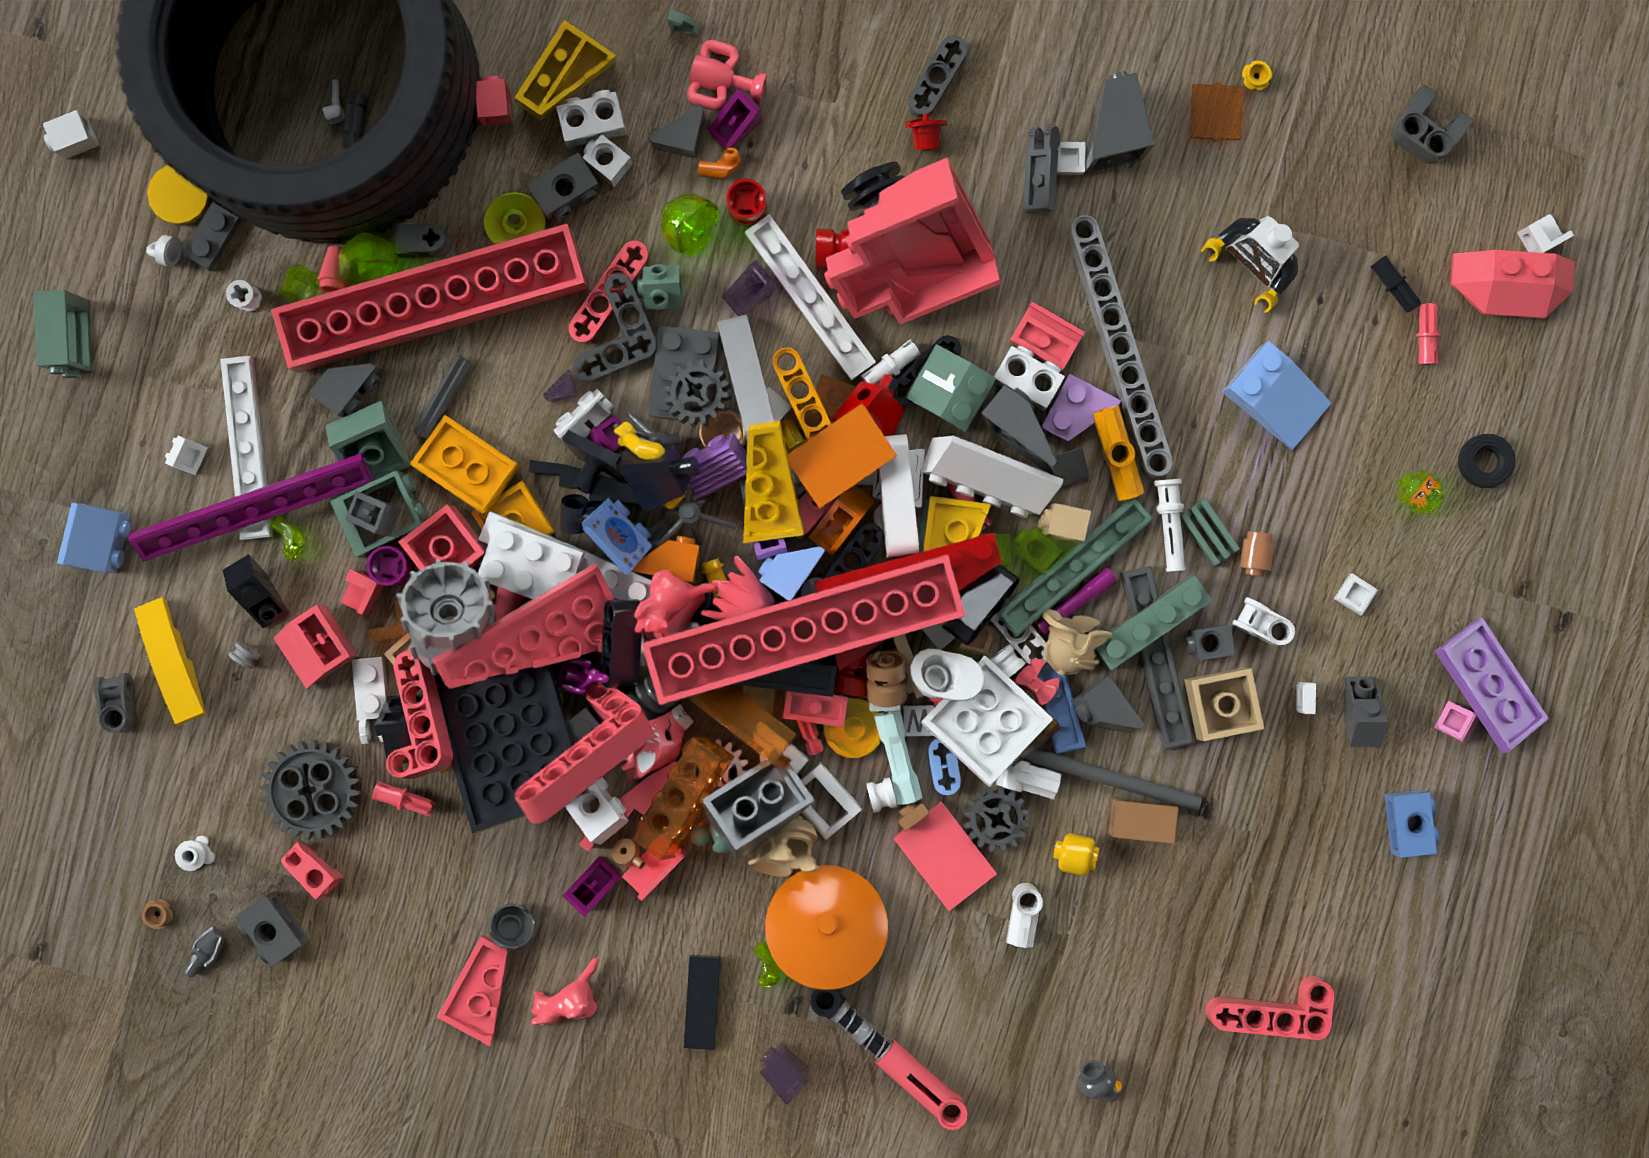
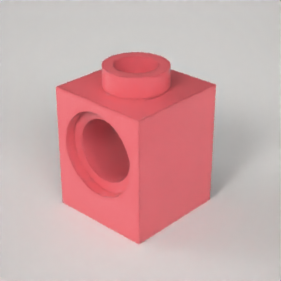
(493, 101)

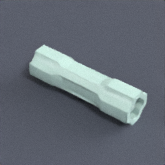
(904, 779)

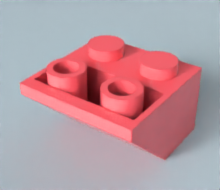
(315, 645)

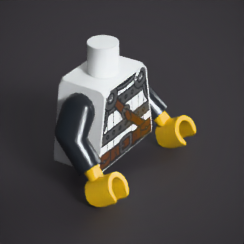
(1264, 250)

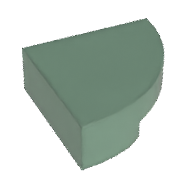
(683, 24)

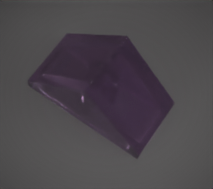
(750, 289)

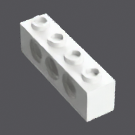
(603, 822)

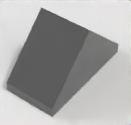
(681, 135)
(373, 514)

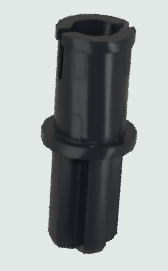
(1396, 284)

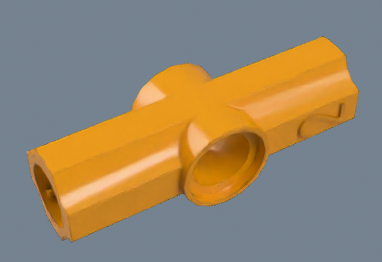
(1122, 472)

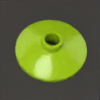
(501, 228)

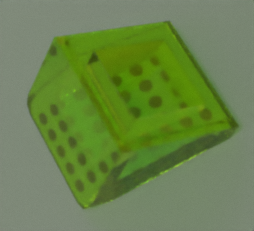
(299, 284)

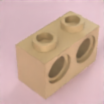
(1064, 523)

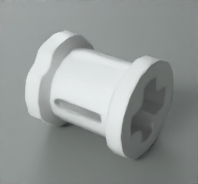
(235, 292)

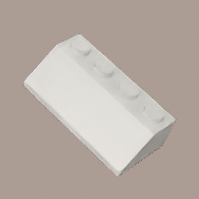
(989, 475)

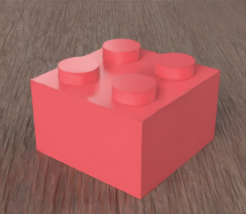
(445, 538)

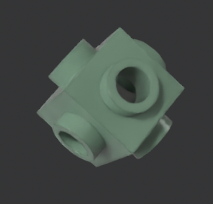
(661, 287)

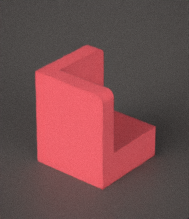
(361, 592)

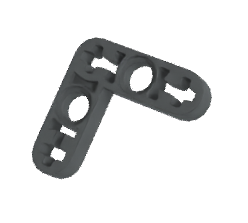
(630, 333)

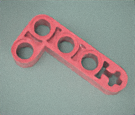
(415, 716)
(1270, 1011)

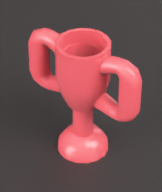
(715, 75)

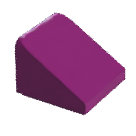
(605, 436)

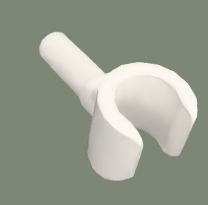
(334, 112)

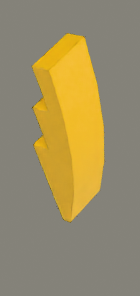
(169, 661)

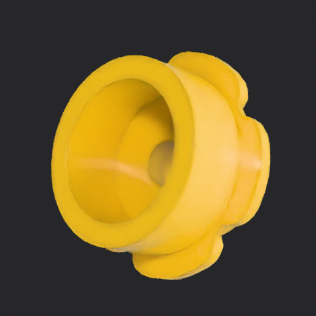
(1264, 75)

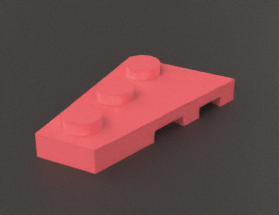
(477, 992)

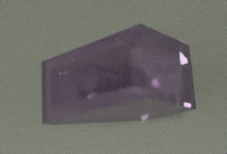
(784, 1072)

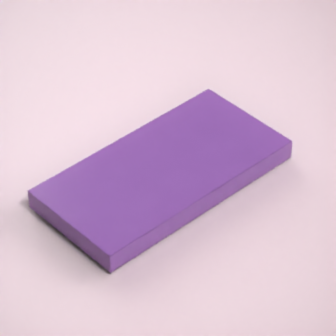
(1492, 685)

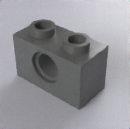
(547, 186)
(288, 932)

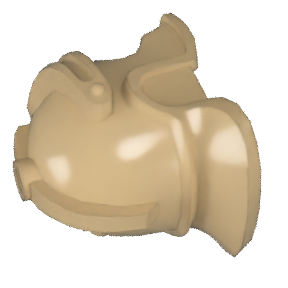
(1068, 646)
(788, 850)

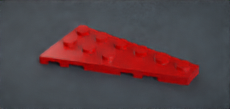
(967, 559)

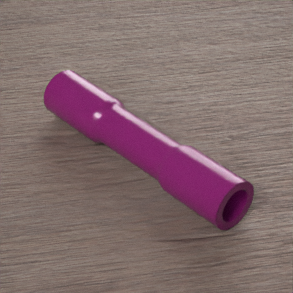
(1091, 590)

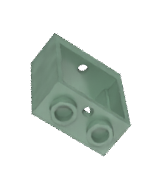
(62, 333)
(356, 534)

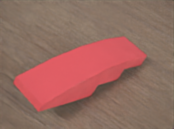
(640, 796)

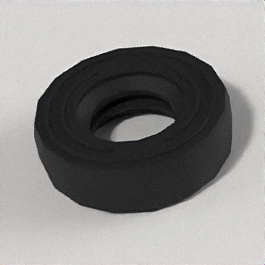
(1505, 460)

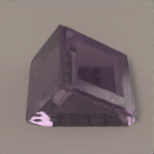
(562, 388)

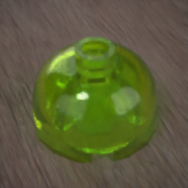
(687, 222)
(367, 259)

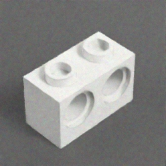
(592, 125)
(1026, 382)

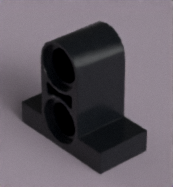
(393, 726)

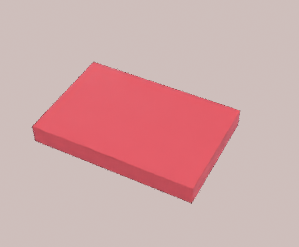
(945, 856)

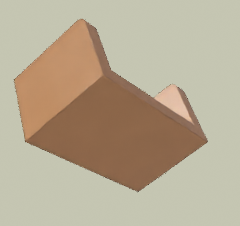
(1143, 821)

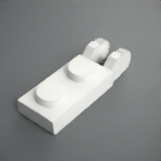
(370, 692)

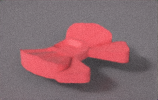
(1028, 675)

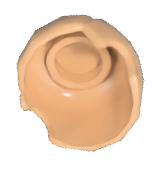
(729, 423)

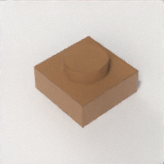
(911, 814)

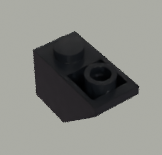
(254, 591)

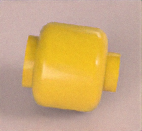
(1077, 854)

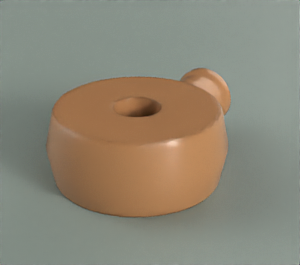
(632, 855)

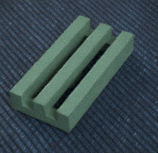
(1224, 553)

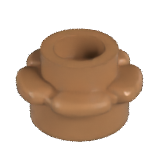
(151, 919)

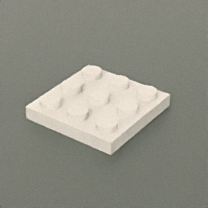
(990, 727)

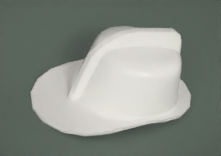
(946, 675)

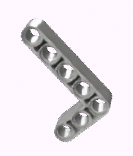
(745, 371)

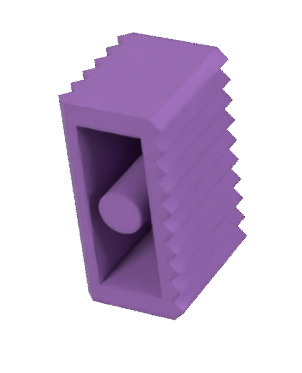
(719, 464)

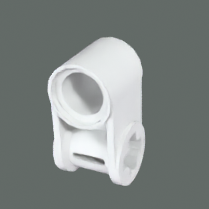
(1258, 622)

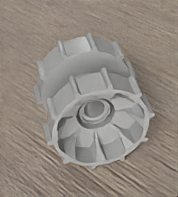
(441, 593)

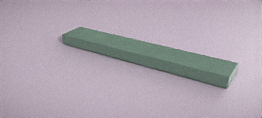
(1074, 566)

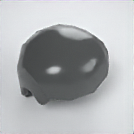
(511, 927)

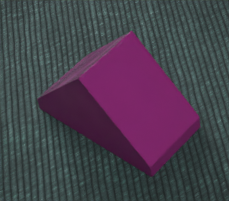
(736, 120)
(591, 886)

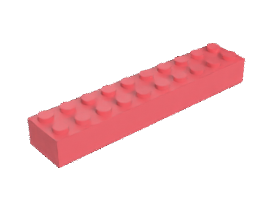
(430, 299)
(803, 629)

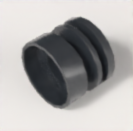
(866, 187)

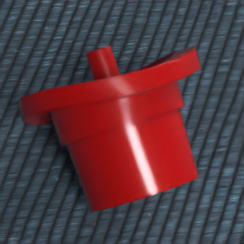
(926, 132)

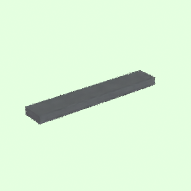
(1158, 665)

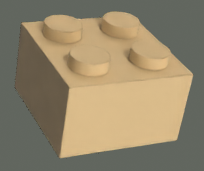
(1224, 704)

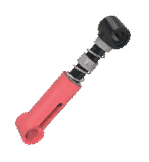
(894, 1060)

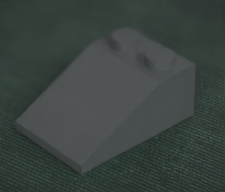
(1014, 421)
(756, 806)

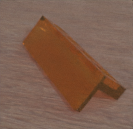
(747, 722)

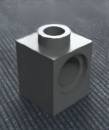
(1223, 642)

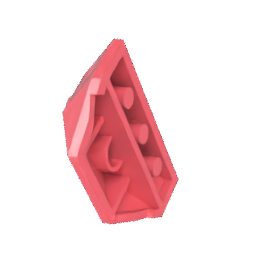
(1513, 281)

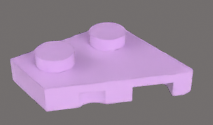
(1074, 408)

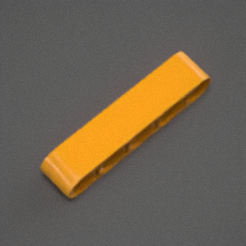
(807, 404)

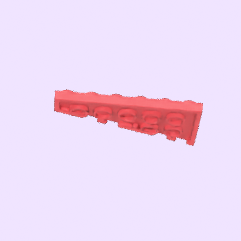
(540, 633)

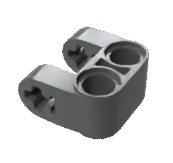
(1426, 129)

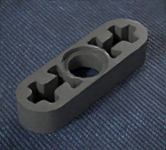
(956, 61)

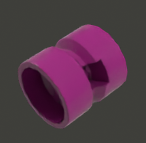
(390, 566)

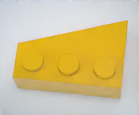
(562, 71)

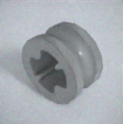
(244, 655)

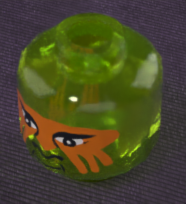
(1420, 491)

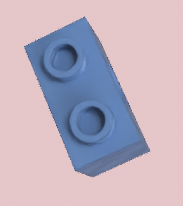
(1399, 809)

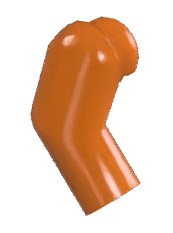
(723, 167)

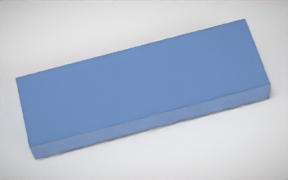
(1063, 711)

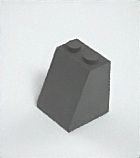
(1119, 124)

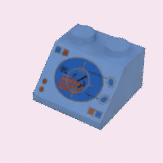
(618, 535)

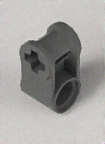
(414, 240)
(115, 700)

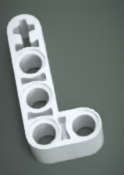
(898, 501)

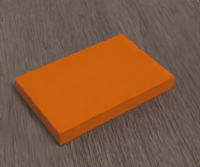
(841, 456)

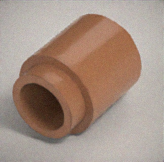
(1257, 553)

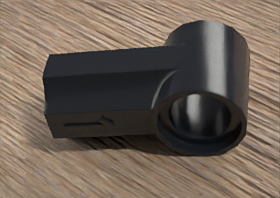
(574, 511)

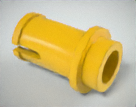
(713, 571)

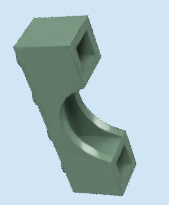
(1153, 622)

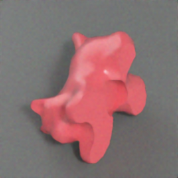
(667, 597)
(571, 1002)

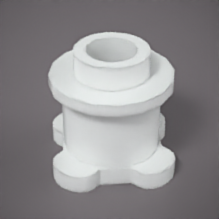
(201, 853)

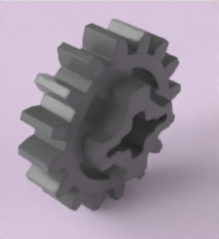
(687, 400)
(988, 831)

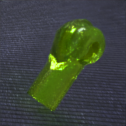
(292, 537)
(770, 971)

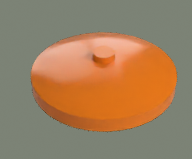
(826, 928)

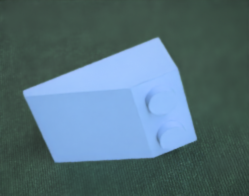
(1277, 395)

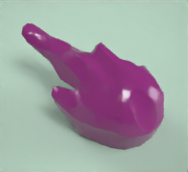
(577, 677)

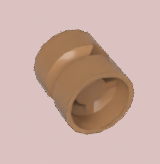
(886, 678)

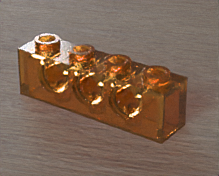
(712, 765)

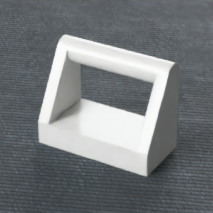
(838, 792)

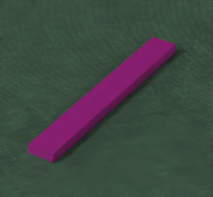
(251, 507)

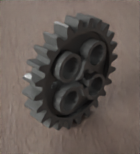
(284, 794)

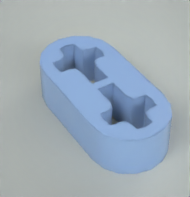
(936, 769)

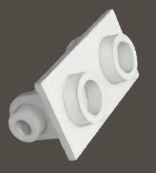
(589, 408)

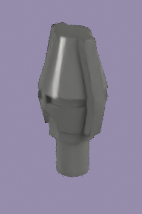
(205, 950)

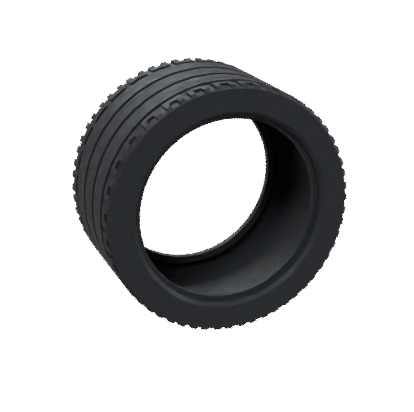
(402, 163)

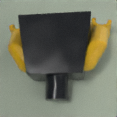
(654, 469)

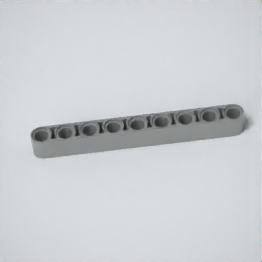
(1122, 332)

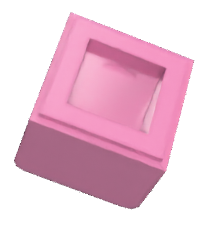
(1457, 722)

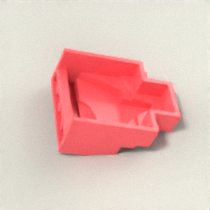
(914, 249)

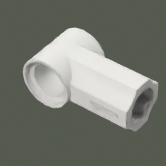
(1030, 779)
(1024, 917)

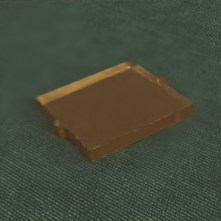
(1216, 112)

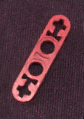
(599, 291)

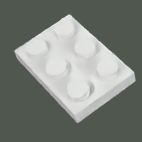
(527, 560)

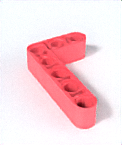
(619, 735)

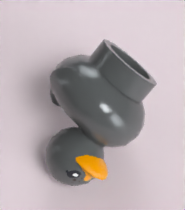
(1098, 1082)

